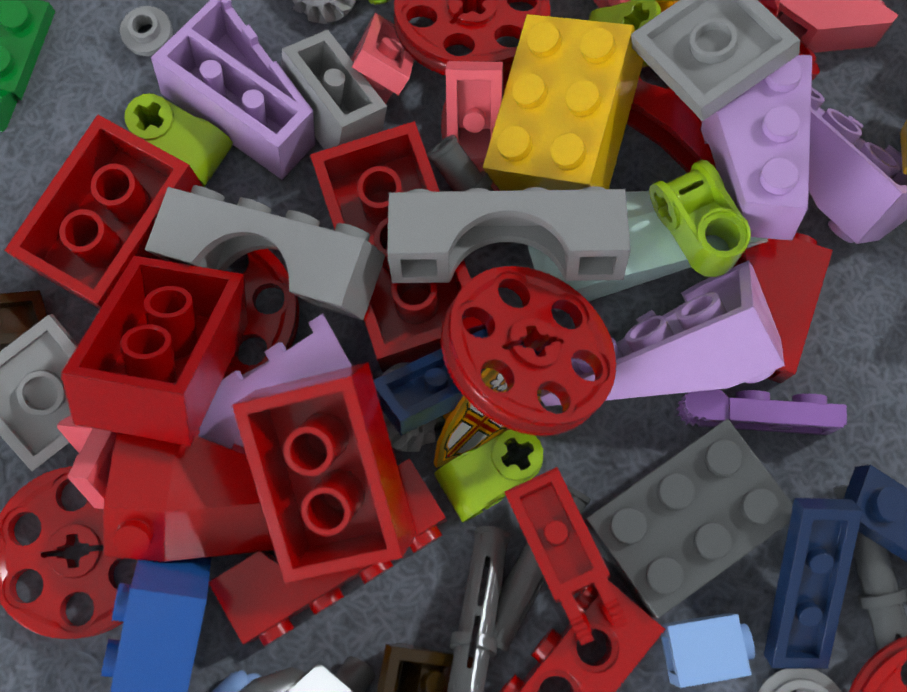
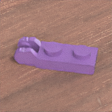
(757, 412)

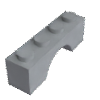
(576, 229)
(323, 265)

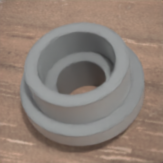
(150, 42)

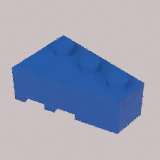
(160, 626)

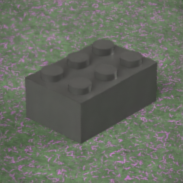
(689, 519)

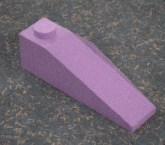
(852, 178)
(704, 344)

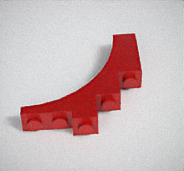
(786, 269)

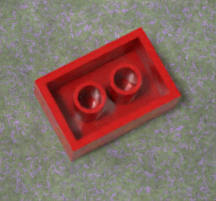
(98, 211)
(157, 350)
(325, 473)

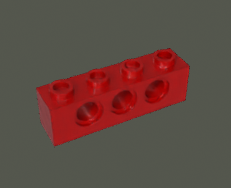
(625, 648)

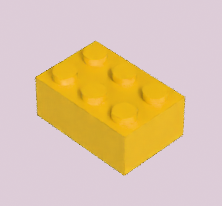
(564, 105)

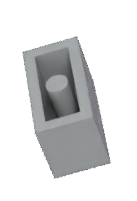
(340, 96)

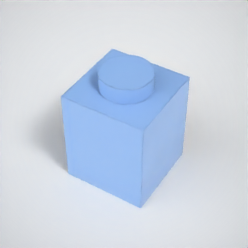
(707, 649)

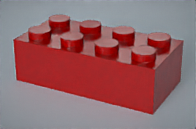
(356, 186)

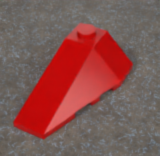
(181, 501)

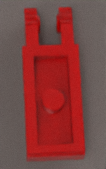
(563, 548)

